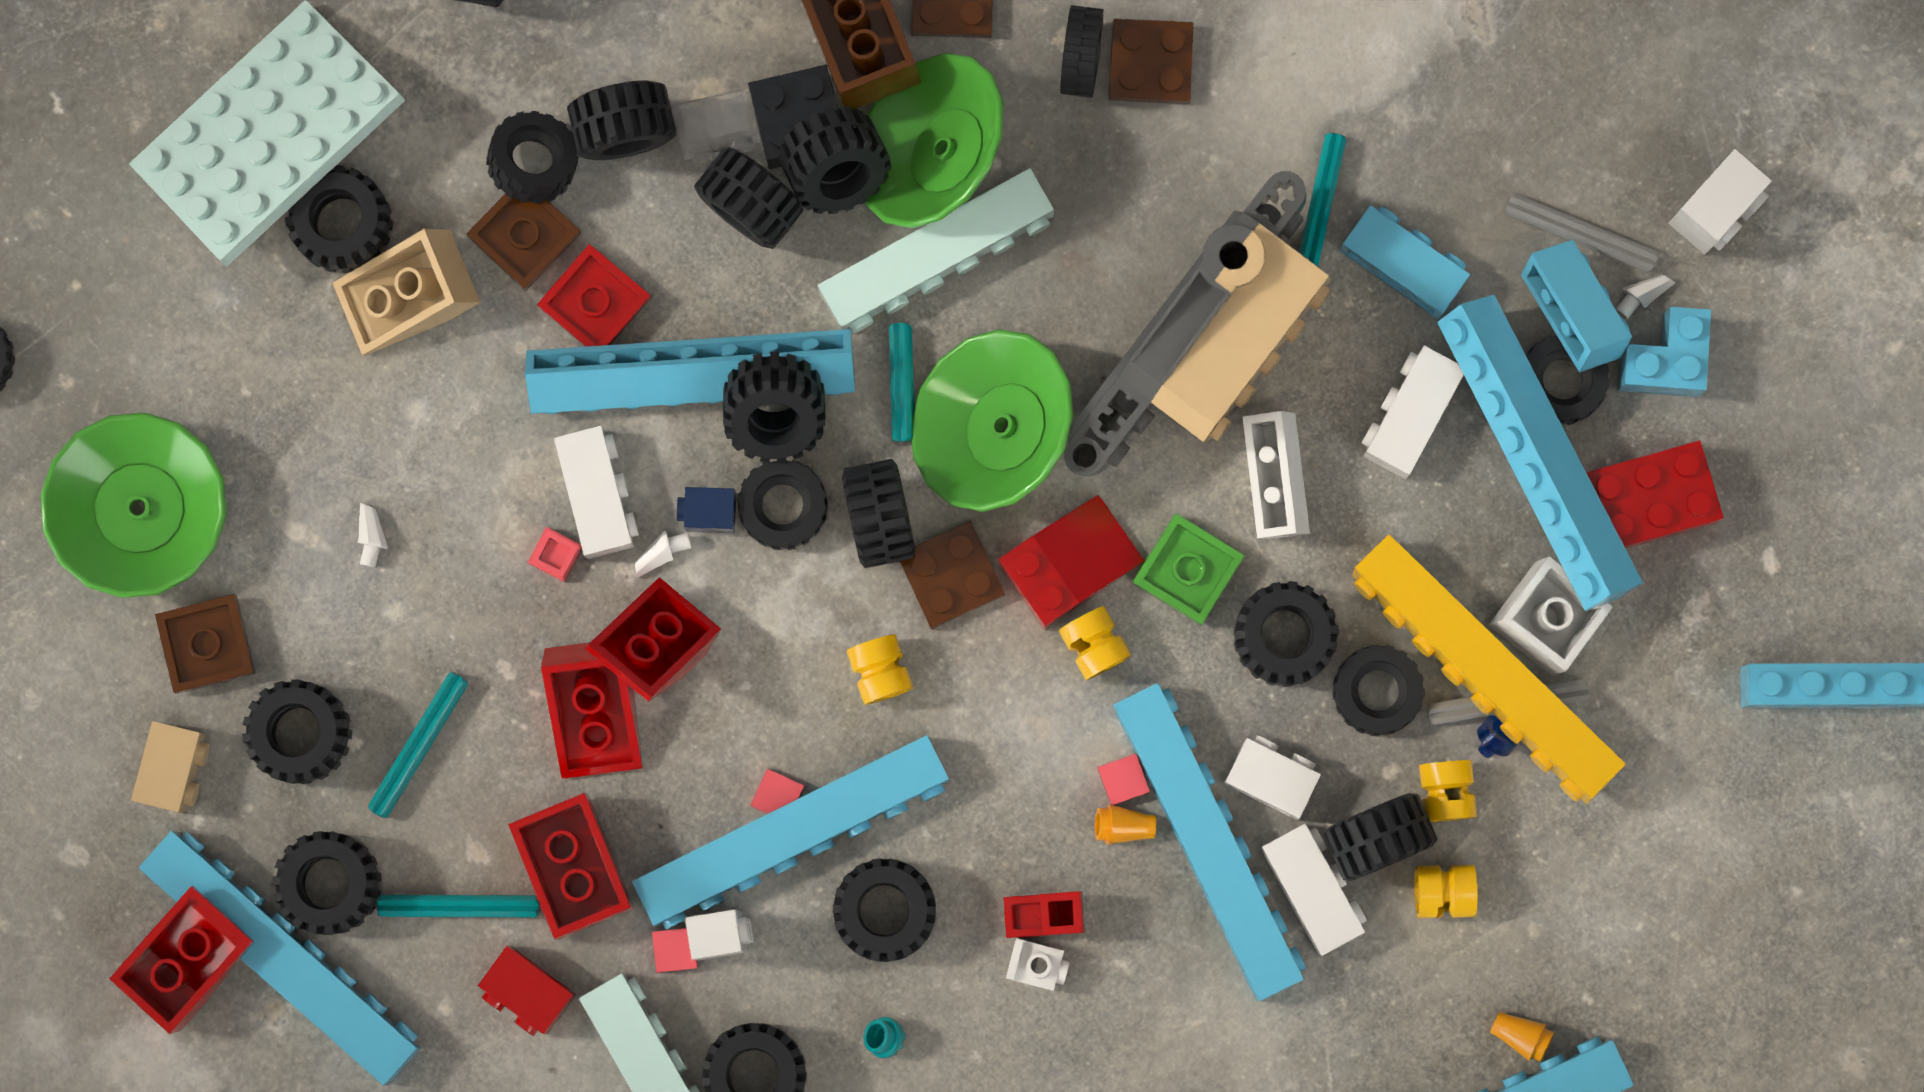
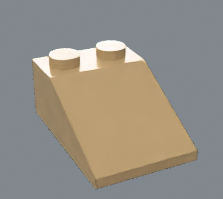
(406, 290)

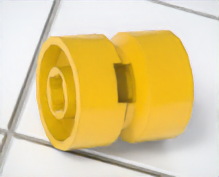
(1095, 643)
(879, 669)
(1451, 776)
(1445, 891)

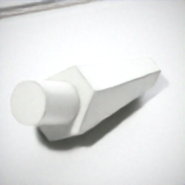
(1642, 294)
(370, 535)
(661, 552)

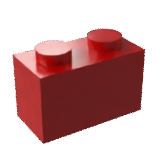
(526, 991)

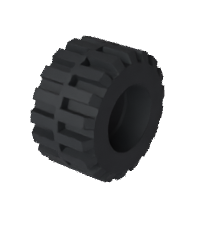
(621, 120)
(835, 160)
(749, 197)
(357, 247)
(774, 381)
(878, 513)
(1302, 602)
(262, 726)
(1380, 836)
(293, 872)
(884, 873)
(754, 1037)

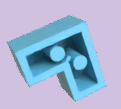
(1677, 364)

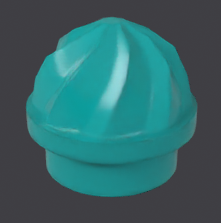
(884, 1037)

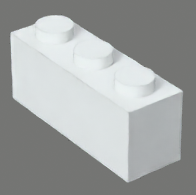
(1412, 411)
(1276, 475)
(596, 492)
(1314, 889)
(718, 934)

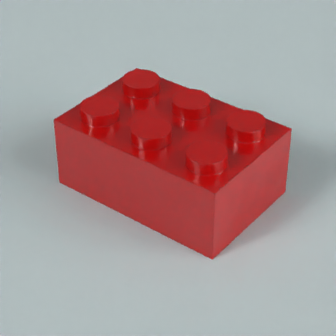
(1658, 494)
(571, 866)

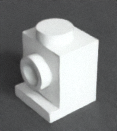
(1020, 965)

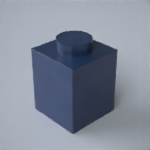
(707, 509)

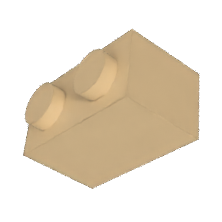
(170, 768)

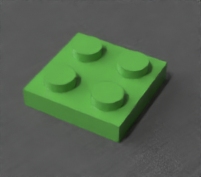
(1188, 569)

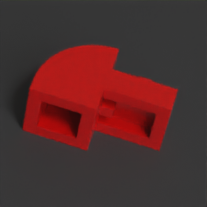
(1044, 914)

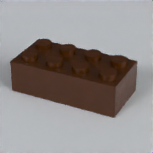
(862, 48)

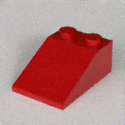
(1070, 561)
(655, 640)
(589, 713)
(182, 961)

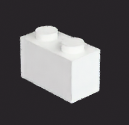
(1272, 777)

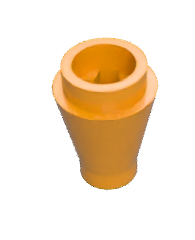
(1123, 825)
(1523, 1035)

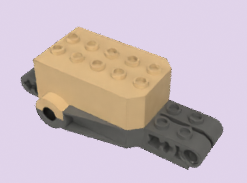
(1210, 332)

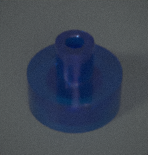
(1493, 738)

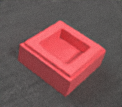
(555, 554)
(1123, 779)
(775, 792)
(672, 951)

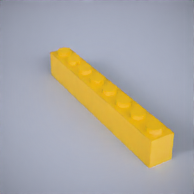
(1487, 670)

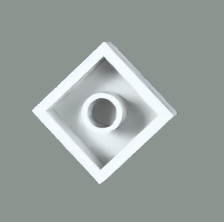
(1713, 211)
(1547, 618)

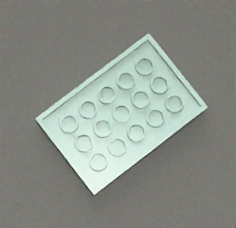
(266, 133)

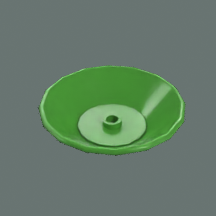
(937, 140)
(964, 412)
(92, 498)

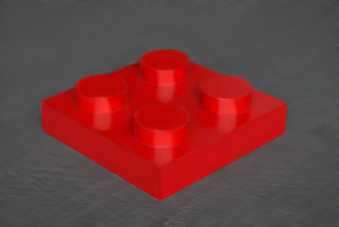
(594, 299)

